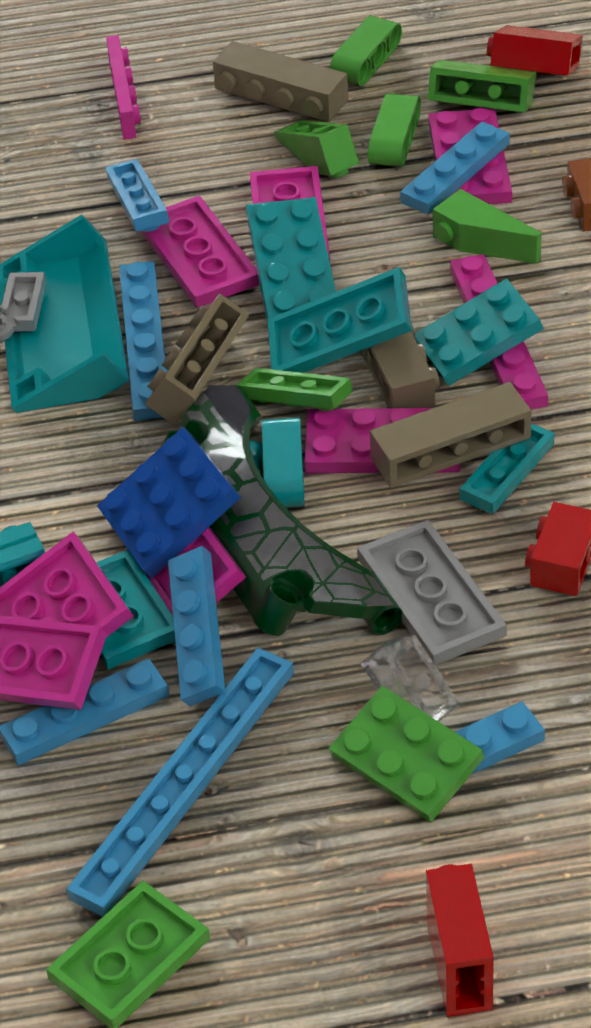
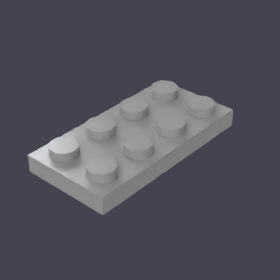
(433, 591)

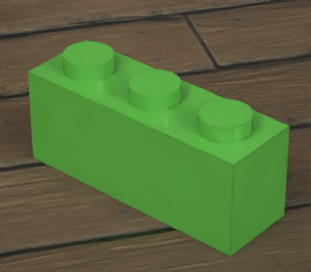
(481, 85)

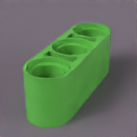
(367, 49)
(394, 130)

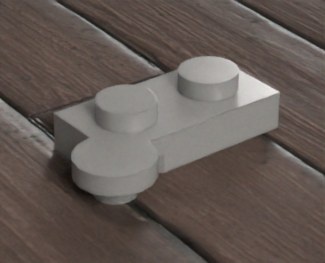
(22, 302)

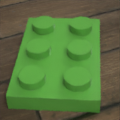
(406, 753)
(128, 954)

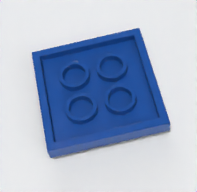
(168, 502)

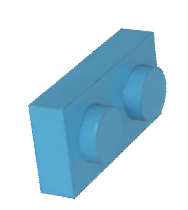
(504, 734)

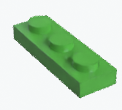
(296, 388)

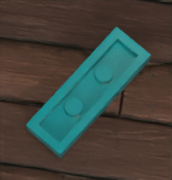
(505, 471)

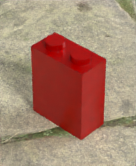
(535, 50)
(459, 939)

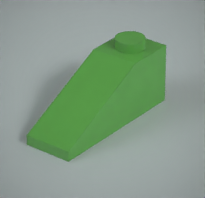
(320, 145)
(482, 229)

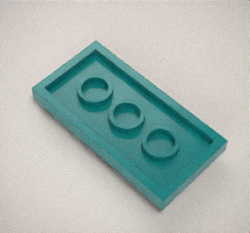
(289, 253)
(340, 323)

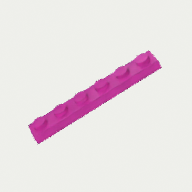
(516, 366)

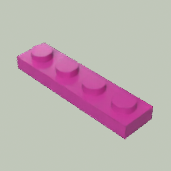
(123, 87)

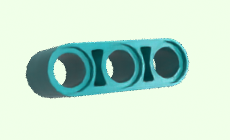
(283, 460)

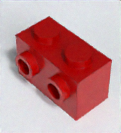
(562, 549)

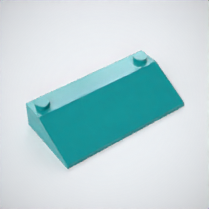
(78, 332)

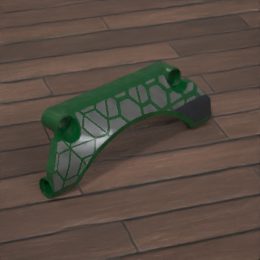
(281, 558)

